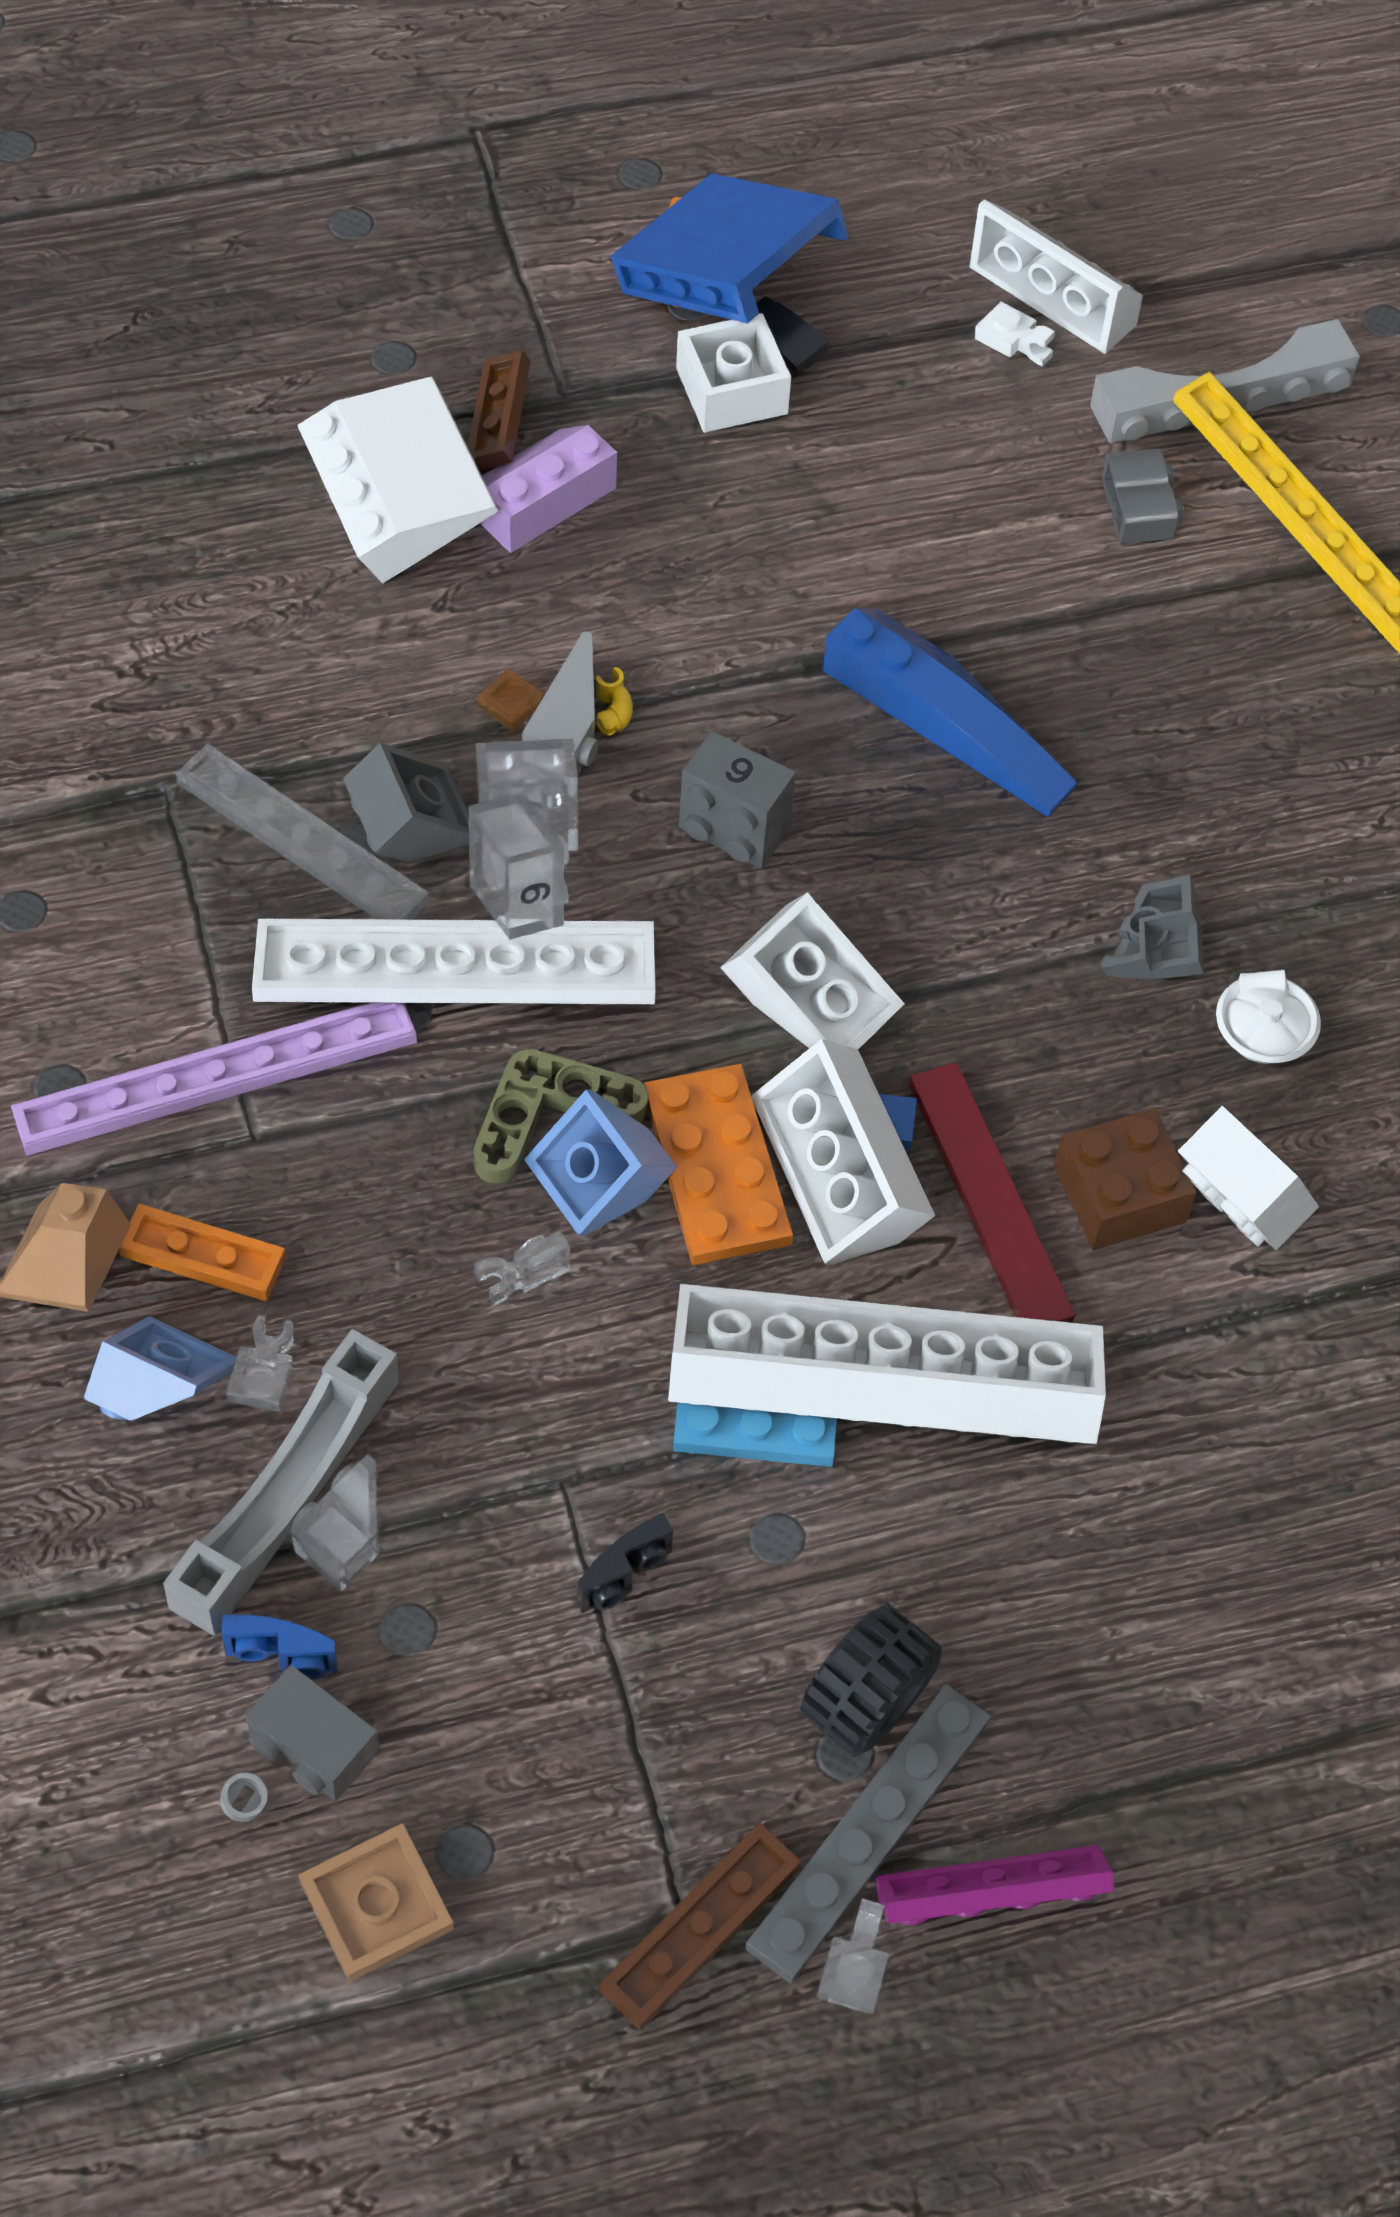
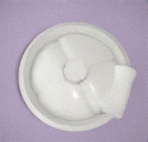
(1268, 1017)

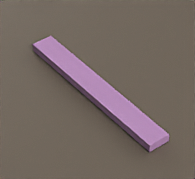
(212, 1075)

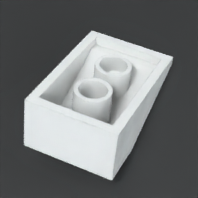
(812, 978)

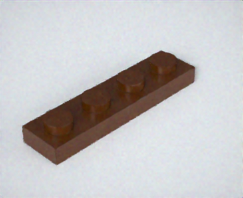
(699, 1926)

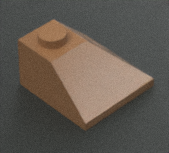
(66, 1249)

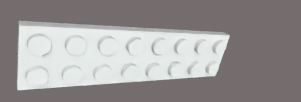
(452, 962)

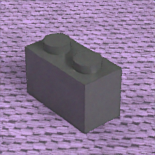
(311, 1734)

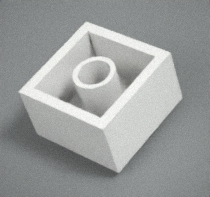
(733, 373)

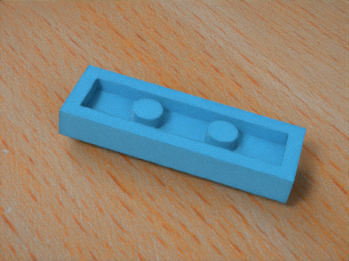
(754, 1434)

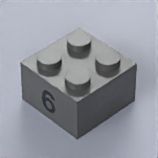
(736, 800)

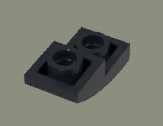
(794, 337)
(611, 1574)

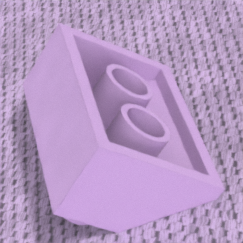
(549, 484)

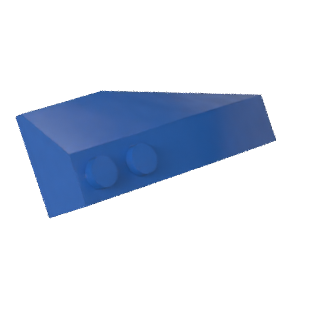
(942, 704)

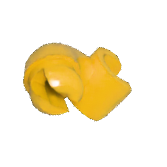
(620, 711)

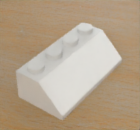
(1053, 278)
(841, 1153)

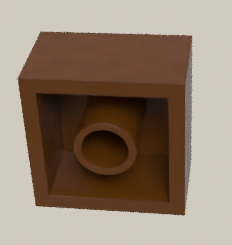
(1124, 1179)

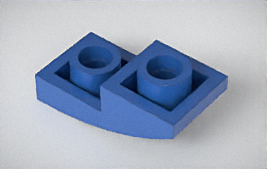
(258, 1636)

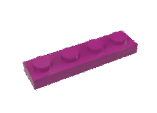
(994, 1884)

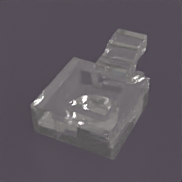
(532, 1266)
(853, 1967)

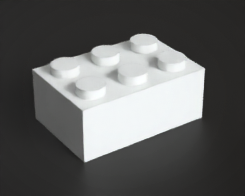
(1246, 1180)

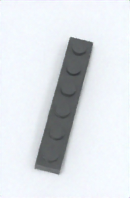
(867, 1834)

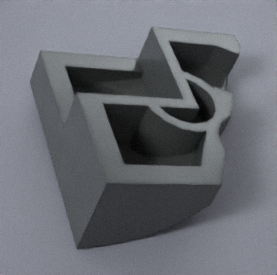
(1160, 934)

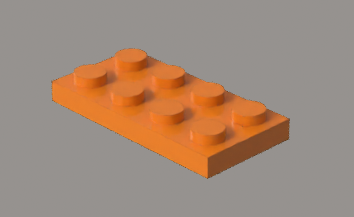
(723, 1169)

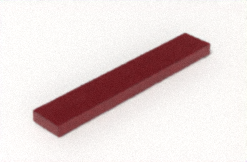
(989, 1195)

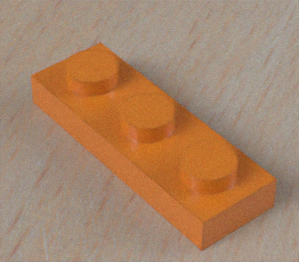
(203, 1252)

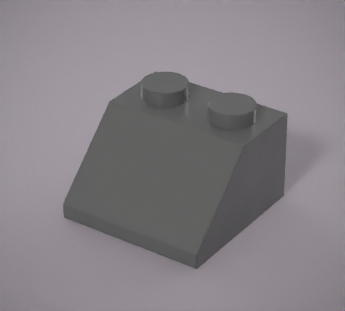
(407, 804)

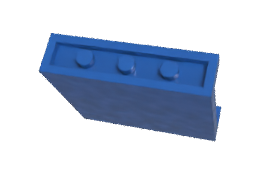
(723, 244)

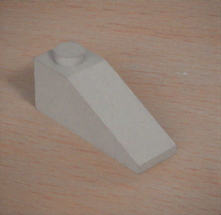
(569, 705)

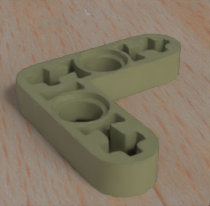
(534, 1095)

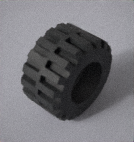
(871, 1679)

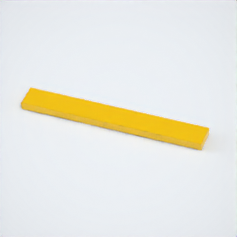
(1294, 502)

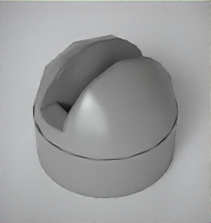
(253, 1805)

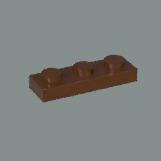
(498, 409)

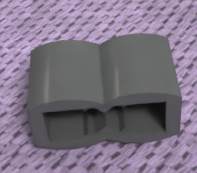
(1141, 495)

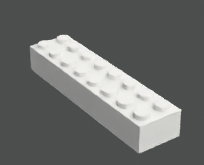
(888, 1364)

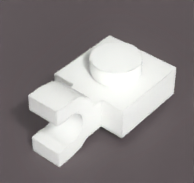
(1014, 331)

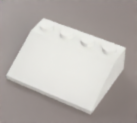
(397, 473)

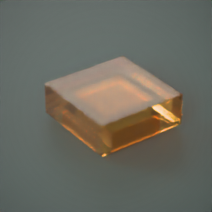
(509, 699)

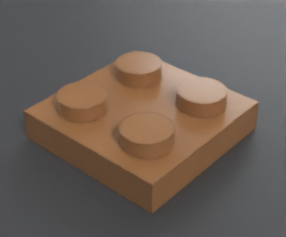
(376, 1902)

